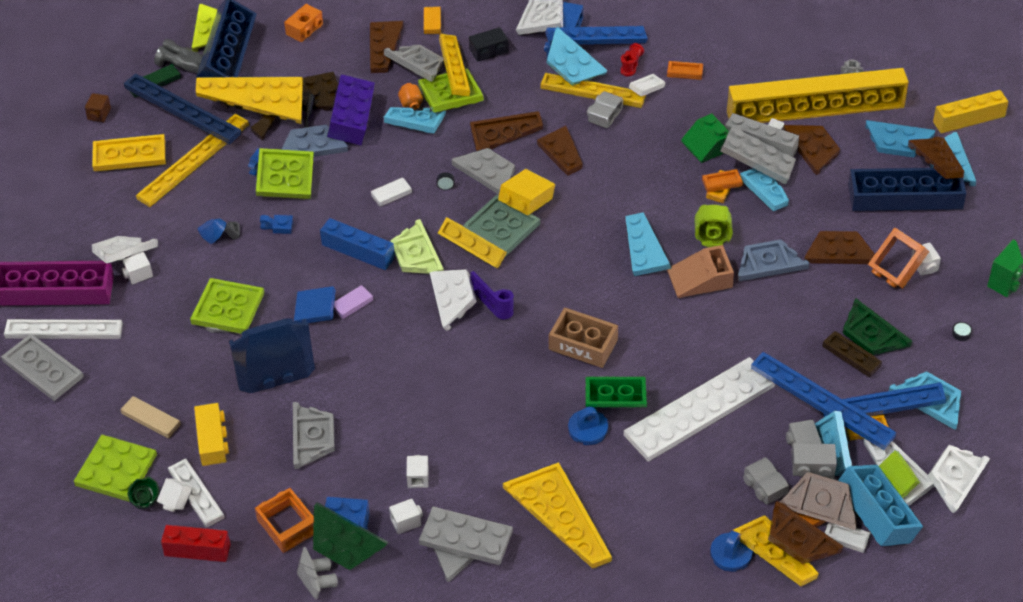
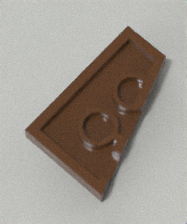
(561, 150)

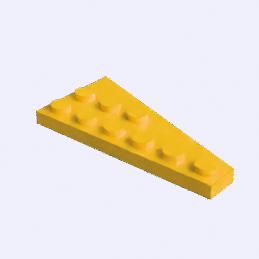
(259, 94)
(557, 506)

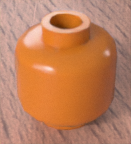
(410, 96)

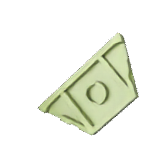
(416, 251)

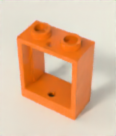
(920, 254)
(295, 534)

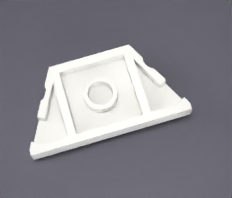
(121, 247)
(453, 294)
(956, 474)

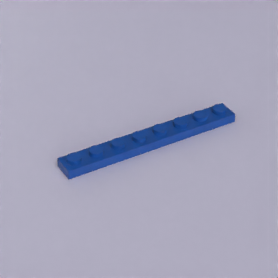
(823, 400)

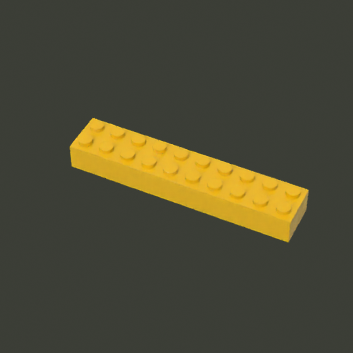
(819, 96)

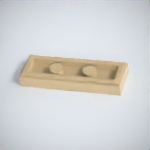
(150, 417)

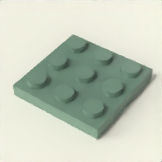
(502, 224)

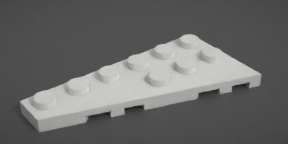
(541, 15)

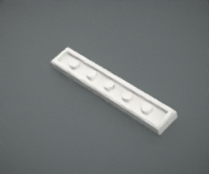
(63, 329)

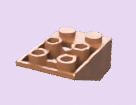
(702, 272)

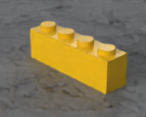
(970, 111)

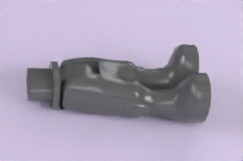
(183, 56)

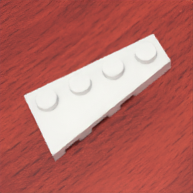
(880, 455)

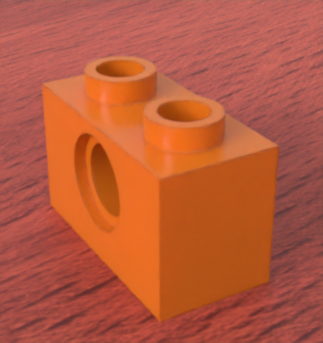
(303, 23)

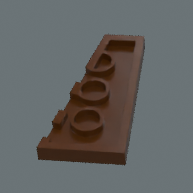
(938, 154)

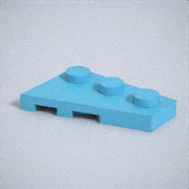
(765, 188)

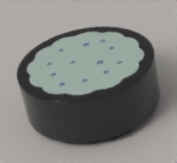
(445, 181)
(961, 331)

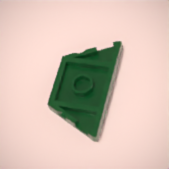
(872, 331)
(342, 539)

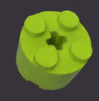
(713, 225)

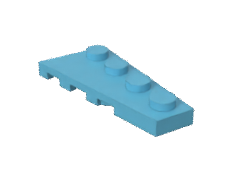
(644, 247)

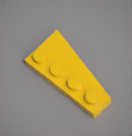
(755, 537)

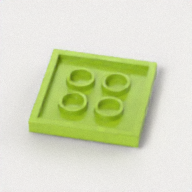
(440, 96)
(284, 173)
(227, 305)
(114, 467)

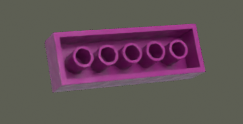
(55, 283)

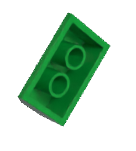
(615, 392)

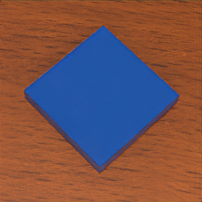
(315, 305)

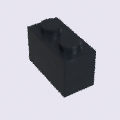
(488, 44)

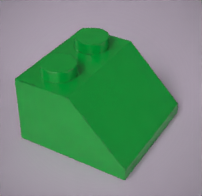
(705, 138)
(1006, 270)

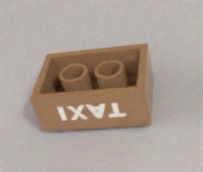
(583, 337)

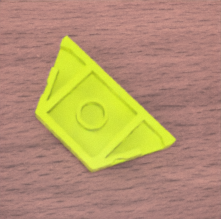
(203, 26)

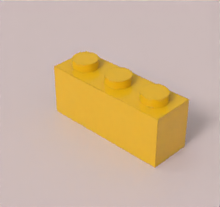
(211, 434)

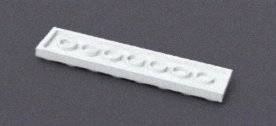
(697, 410)

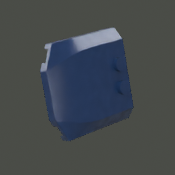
(272, 355)

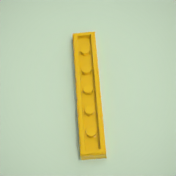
(454, 65)
(590, 89)

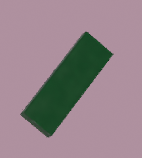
(162, 76)

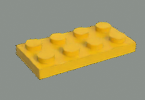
(129, 152)

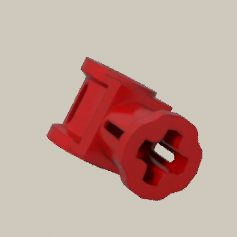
(630, 59)

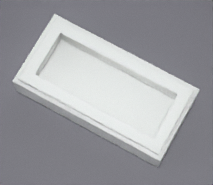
(647, 85)
(391, 192)
(847, 537)

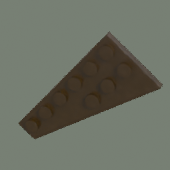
(322, 87)

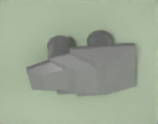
(307, 572)

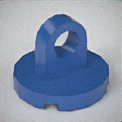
(588, 426)
(729, 552)

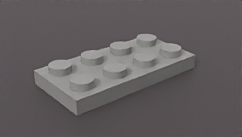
(758, 155)
(42, 367)
(466, 535)

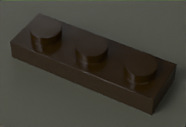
(852, 354)

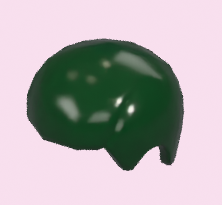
(143, 493)

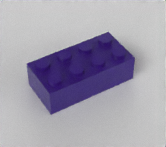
(351, 109)

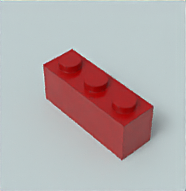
(195, 543)

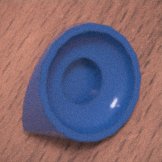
(212, 230)

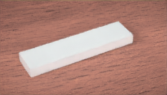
(199, 496)

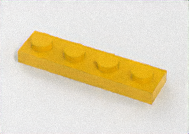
(472, 242)

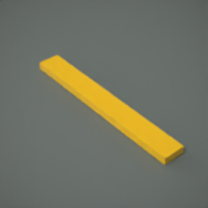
(186, 165)

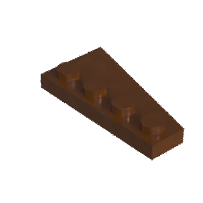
(383, 36)
(501, 130)

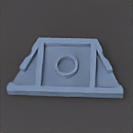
(314, 140)
(768, 260)

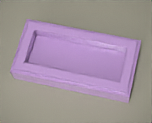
(352, 302)

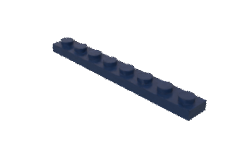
(182, 108)

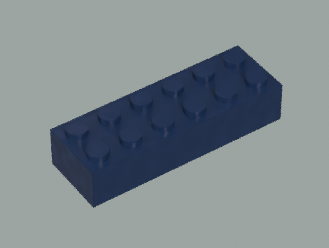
(227, 41)
(904, 190)

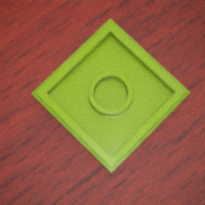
(899, 473)

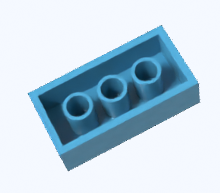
(880, 506)

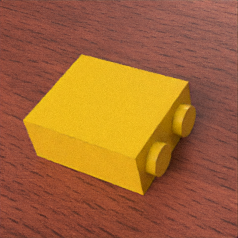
(526, 192)

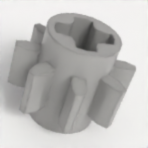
(851, 66)

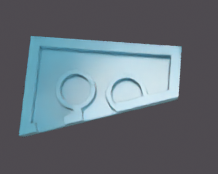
(418, 120)
(832, 431)

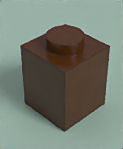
(97, 107)

